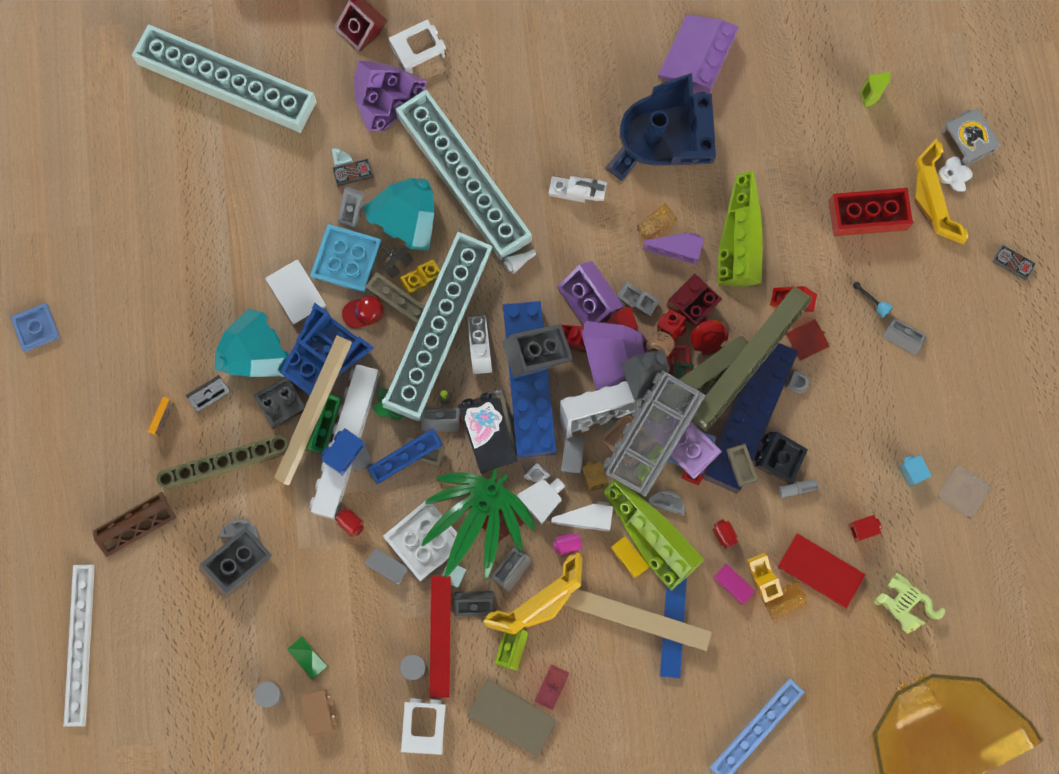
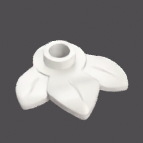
(955, 174)

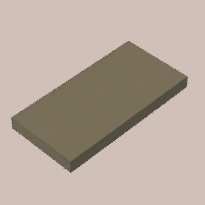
(512, 717)

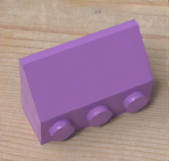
(589, 294)

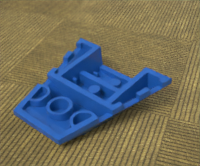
(314, 346)

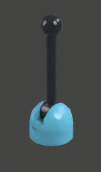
(883, 308)

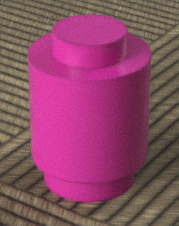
(567, 544)

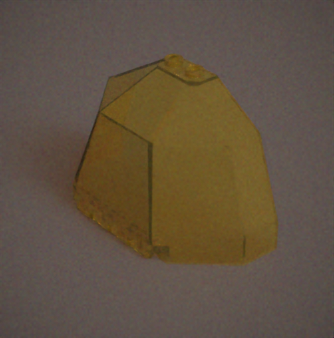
(949, 728)

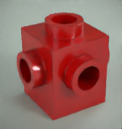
(672, 323)

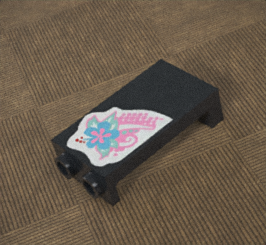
(487, 432)

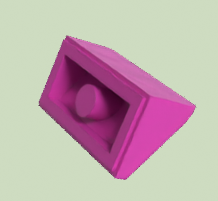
(734, 584)

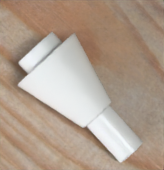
(515, 262)

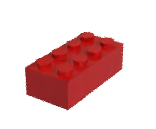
(870, 212)

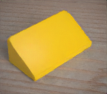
(629, 557)

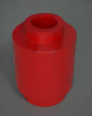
(349, 522)
(725, 533)

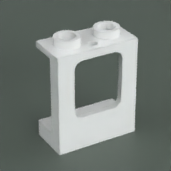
(404, 53)
(421, 744)

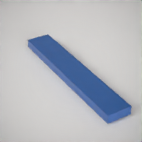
(671, 650)

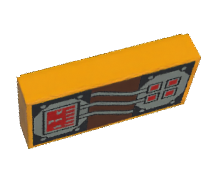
(161, 416)

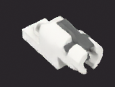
(577, 189)

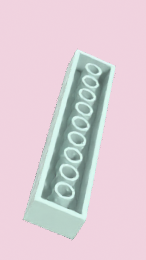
(224, 78)
(464, 175)
(437, 327)

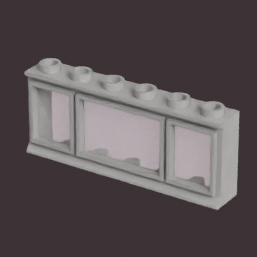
(653, 432)

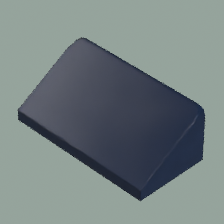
(621, 163)

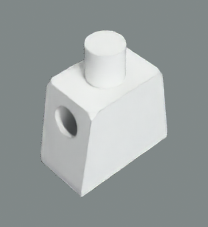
(542, 499)

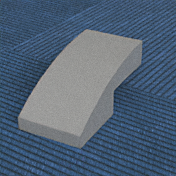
(637, 300)
(573, 455)

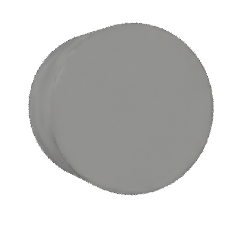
(413, 667)
(268, 694)

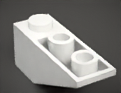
(479, 344)

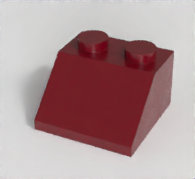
(360, 23)

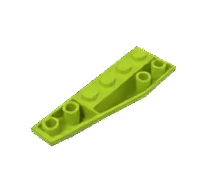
(742, 236)
(654, 536)

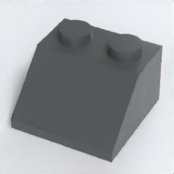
(642, 369)

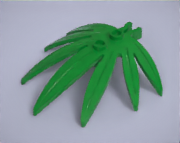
(486, 500)

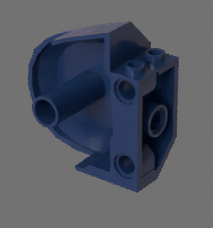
(670, 126)

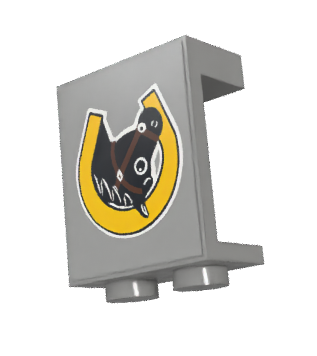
(972, 136)

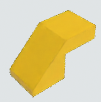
(764, 577)

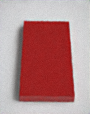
(821, 570)

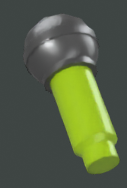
(445, 397)

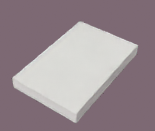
(295, 291)

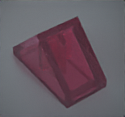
(551, 687)

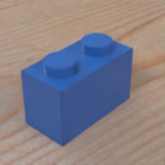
(342, 451)

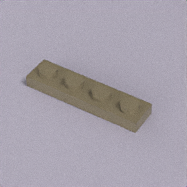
(395, 297)

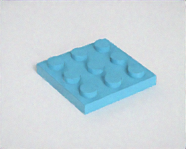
(346, 258)

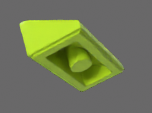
(511, 649)

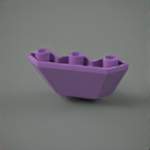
(381, 91)
(609, 347)

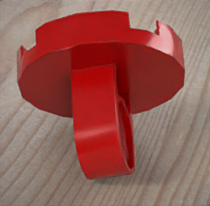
(709, 336)

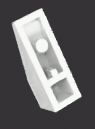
(590, 517)

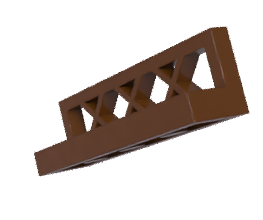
(130, 518)

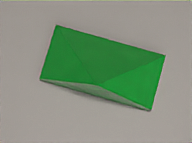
(307, 657)

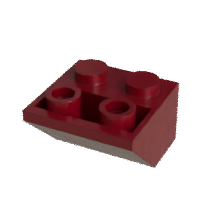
(694, 300)

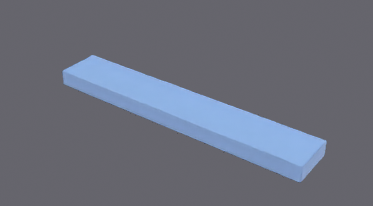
(758, 728)

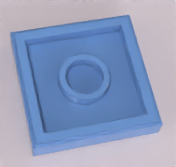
(35, 327)

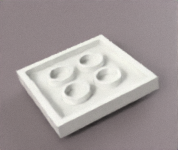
(408, 537)

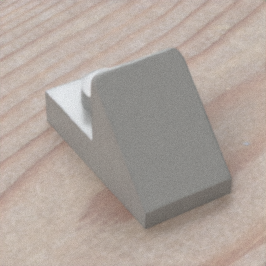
(351, 207)

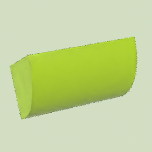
(874, 88)

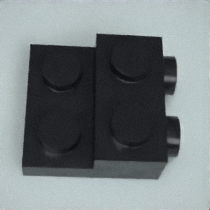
(780, 456)

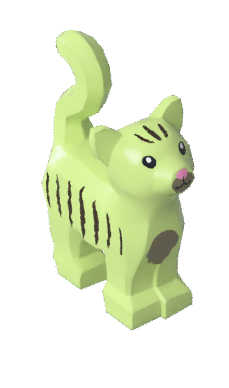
(904, 601)

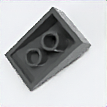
(536, 350)
(234, 562)

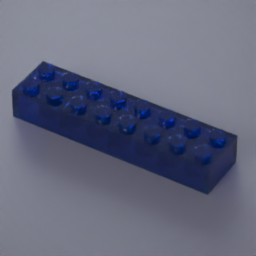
(751, 414)

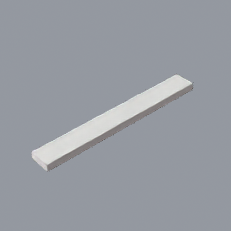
(79, 645)

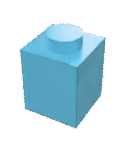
(914, 470)

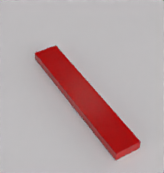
(440, 637)

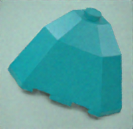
(405, 212)
(250, 348)

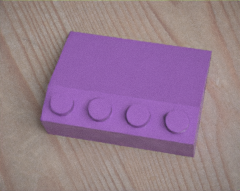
(699, 50)

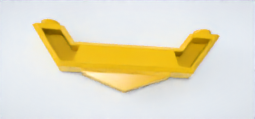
(931, 198)
(542, 605)

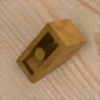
(594, 476)

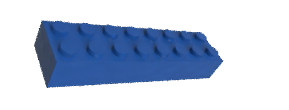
(530, 392)

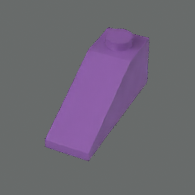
(680, 247)

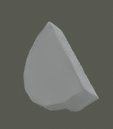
(668, 501)
(235, 527)

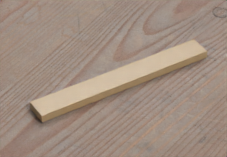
(312, 410)
(639, 619)

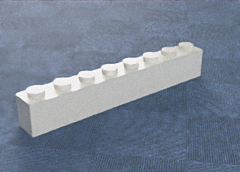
(353, 418)

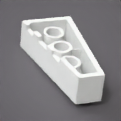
(596, 407)

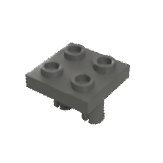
(280, 402)

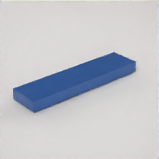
(405, 456)

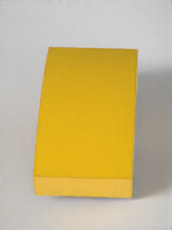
(420, 278)

